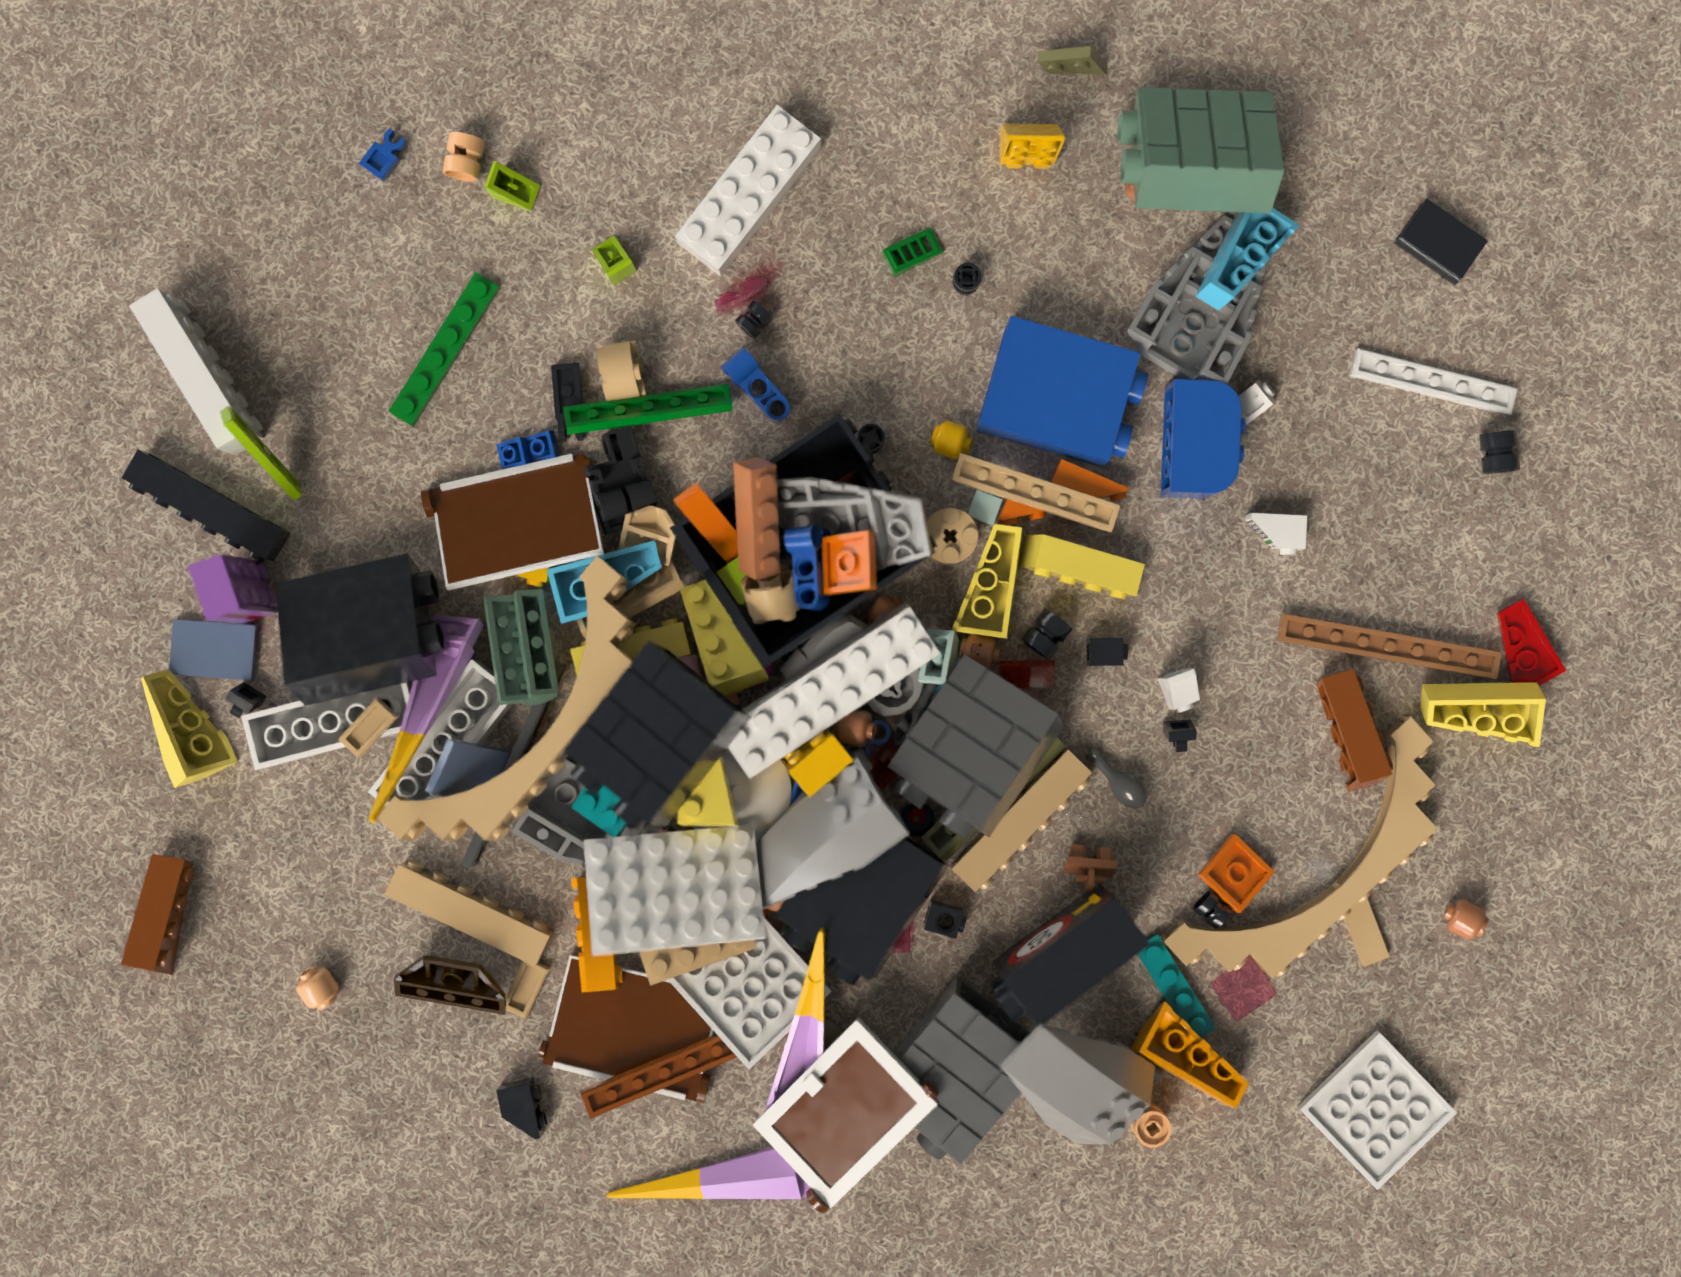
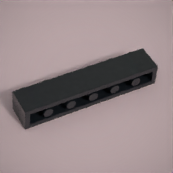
(205, 505)

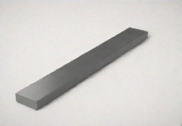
(520, 749)

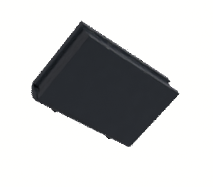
(1440, 242)

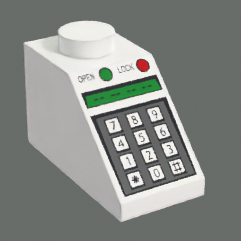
(1280, 531)

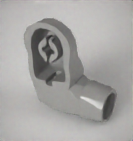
(889, 702)

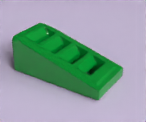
(896, 269)

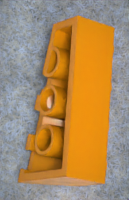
(599, 971)
(1182, 1052)

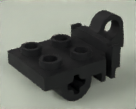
(619, 482)

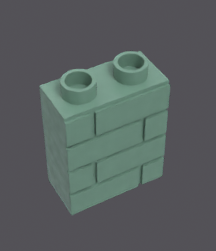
(1201, 150)

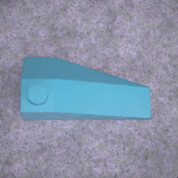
(569, 592)

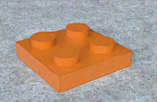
(849, 563)
(1235, 873)

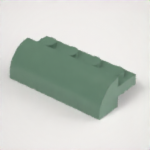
(521, 648)

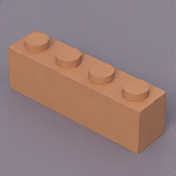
(757, 517)

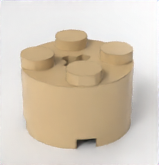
(621, 370)
(966, 535)
(771, 597)

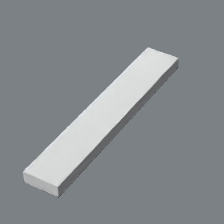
(1433, 382)

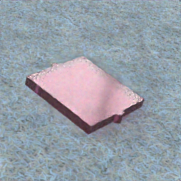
(1243, 990)

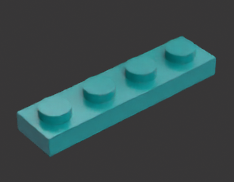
(1174, 986)

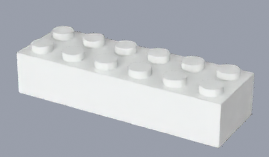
(748, 190)
(193, 366)
(466, 716)
(304, 731)

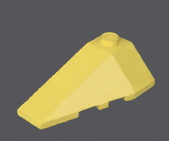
(185, 735)

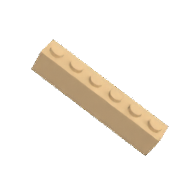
(1027, 813)
(469, 913)

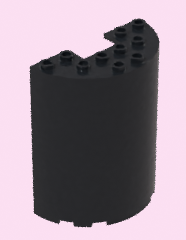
(825, 455)

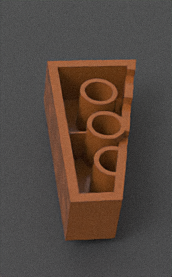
(1354, 730)
(159, 915)

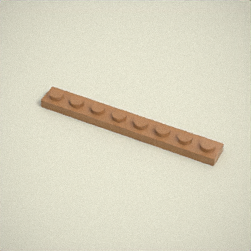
(1389, 646)

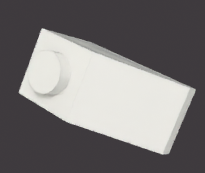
(1180, 689)

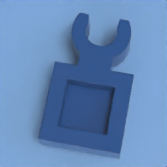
(381, 159)

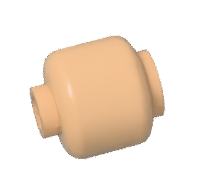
(317, 988)

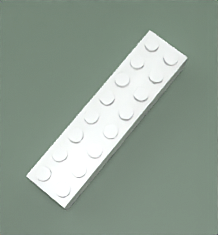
(831, 688)

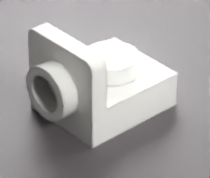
(1256, 400)

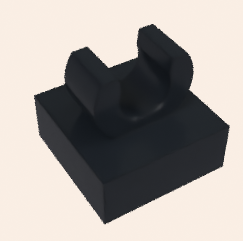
(244, 699)
(1179, 733)

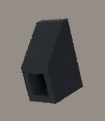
(521, 1106)

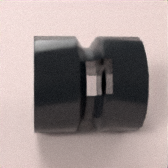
(1499, 452)
(1046, 634)

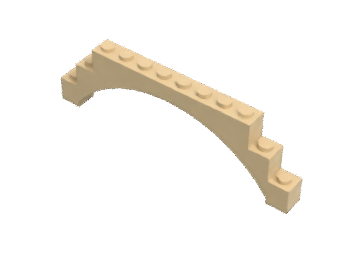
(498, 802)
(1391, 842)

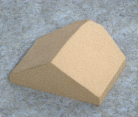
(649, 525)

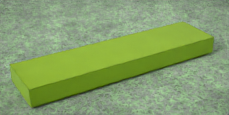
(261, 452)

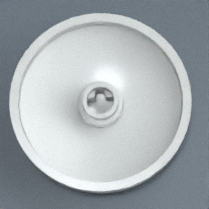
(758, 799)

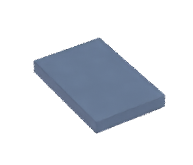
(213, 649)
(465, 767)

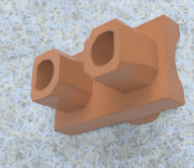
(1090, 870)

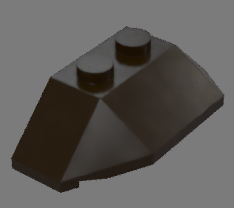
(451, 984)

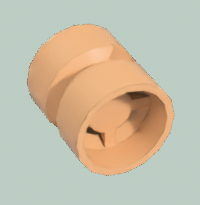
(461, 166)
(1152, 1127)

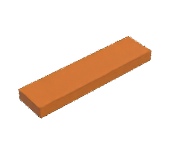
(709, 521)

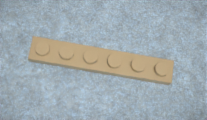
(1035, 493)

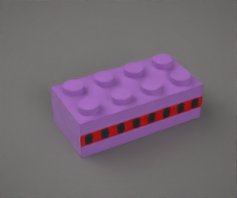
(233, 589)

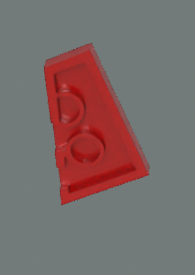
(1526, 647)

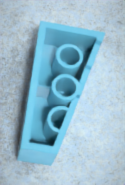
(1242, 253)

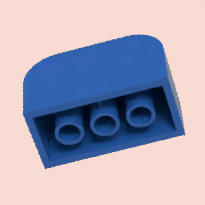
(1200, 438)

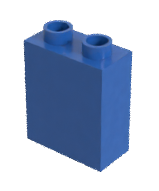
(1061, 393)

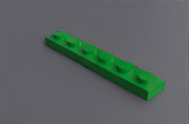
(444, 349)
(647, 409)

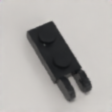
(566, 392)

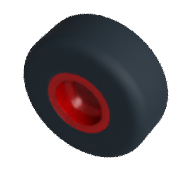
(917, 828)

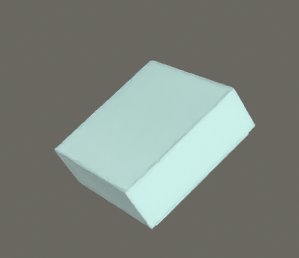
(984, 507)

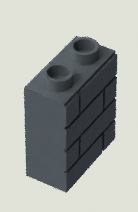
(974, 749)
(961, 1054)

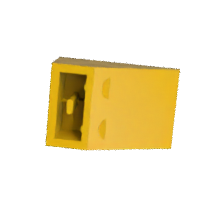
(1030, 145)
(816, 762)

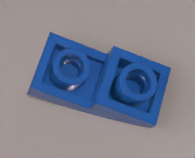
(528, 449)

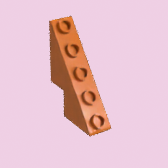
(1071, 477)

